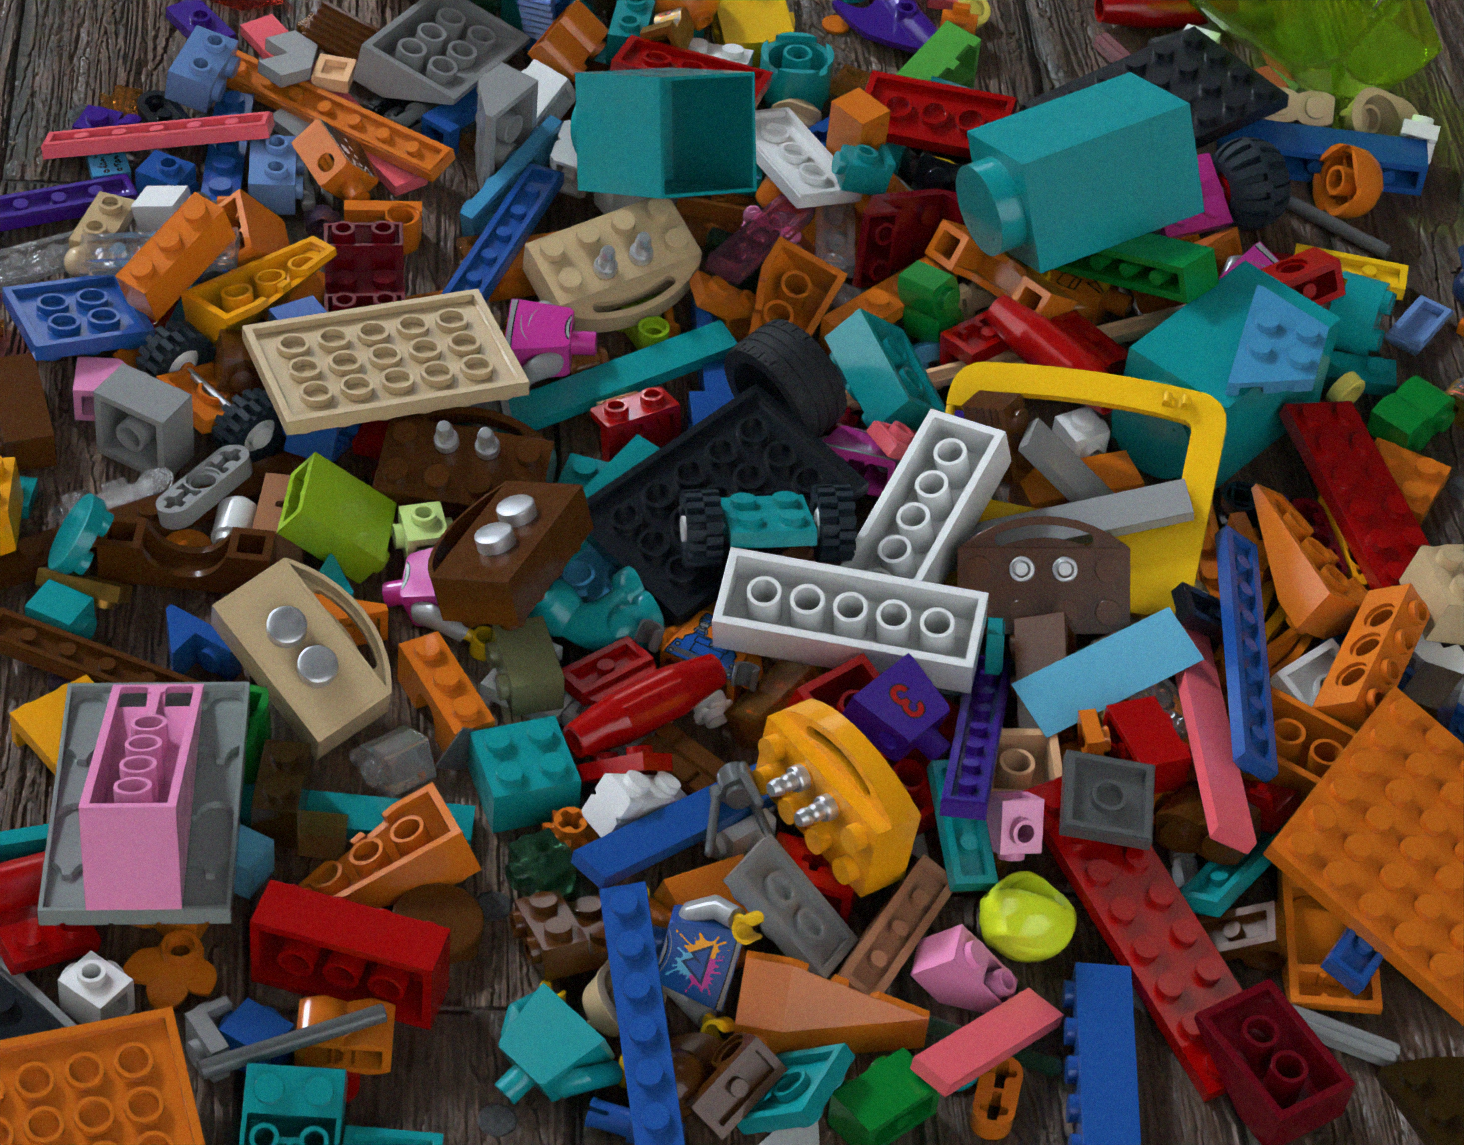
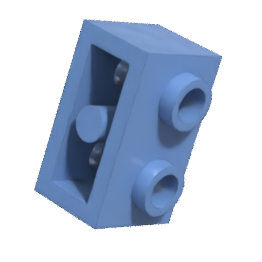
(202, 69)
(274, 174)

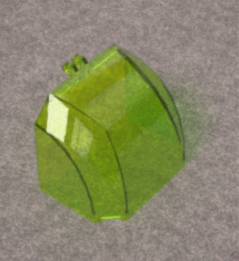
(1331, 42)

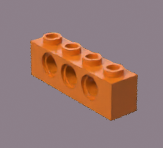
(1373, 654)

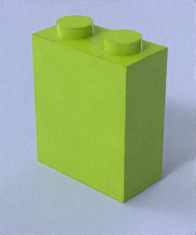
(338, 515)

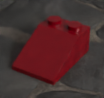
(1273, 1064)

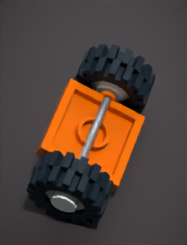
(184, 360)

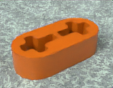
(1003, 1098)

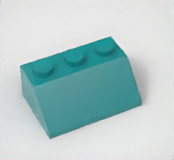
(882, 371)

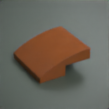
(716, 211)

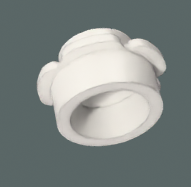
(711, 710)

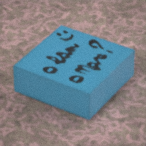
(108, 165)

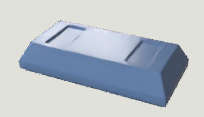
(1418, 325)

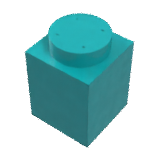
(665, 132)

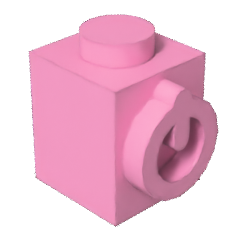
(1015, 824)

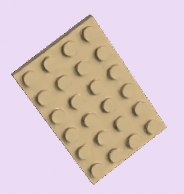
(384, 361)

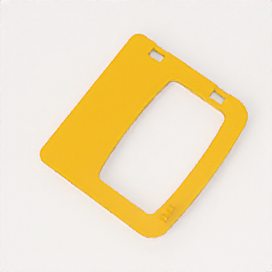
(1160, 555)

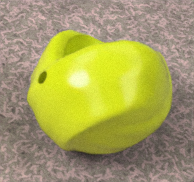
(1026, 918)

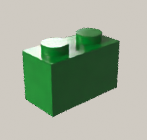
(882, 1102)

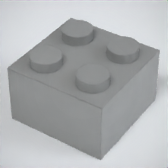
(143, 421)

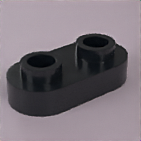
(156, 108)

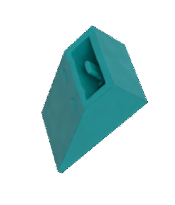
(293, 1105)

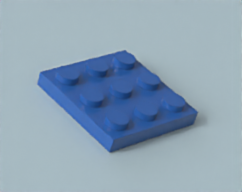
(75, 317)

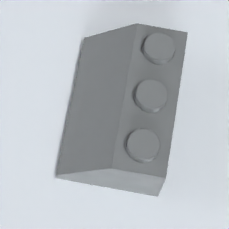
(503, 117)

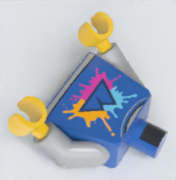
(701, 956)

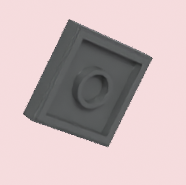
(1107, 800)

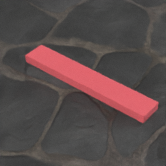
(158, 135)

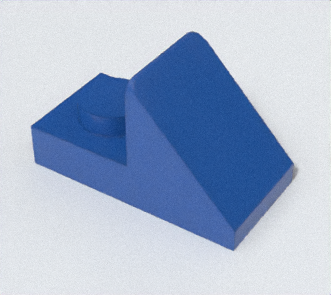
(197, 642)

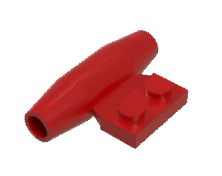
(1147, 13)
(1059, 342)
(632, 695)
(24, 942)

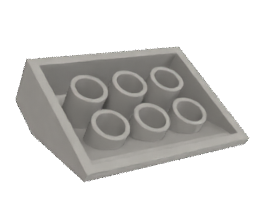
(436, 52)

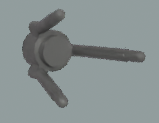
(738, 791)

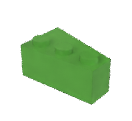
(946, 55)

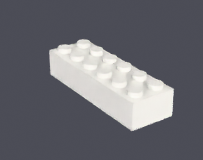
(932, 499)
(837, 612)

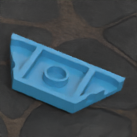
(1277, 347)

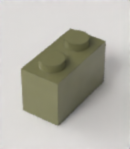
(526, 668)

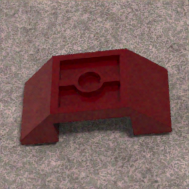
(899, 229)
(366, 264)

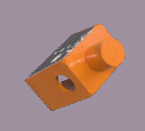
(349, 174)

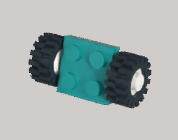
(767, 523)

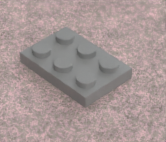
(792, 907)

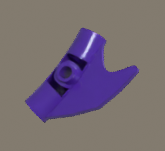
(889, 22)

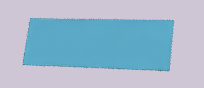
(1107, 671)

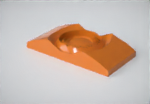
(1309, 938)

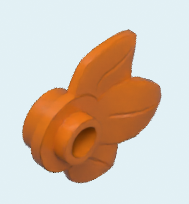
(172, 976)

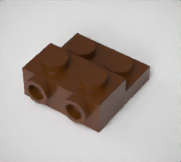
(559, 934)

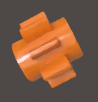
(961, 16)
(571, 827)

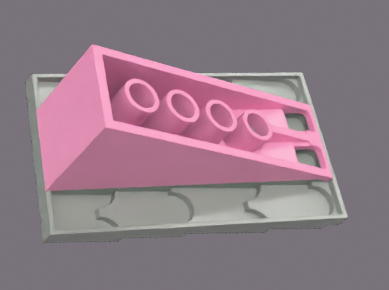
(146, 804)

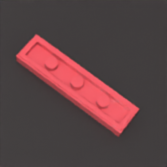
(986, 1042)

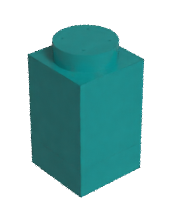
(1081, 173)
(1197, 353)

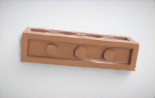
(896, 928)

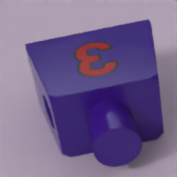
(901, 712)

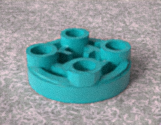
(77, 535)

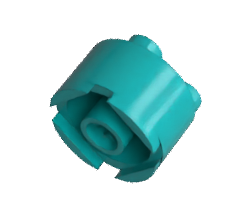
(799, 69)
(1362, 314)

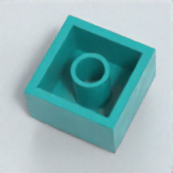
(522, 772)

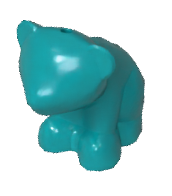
(602, 620)

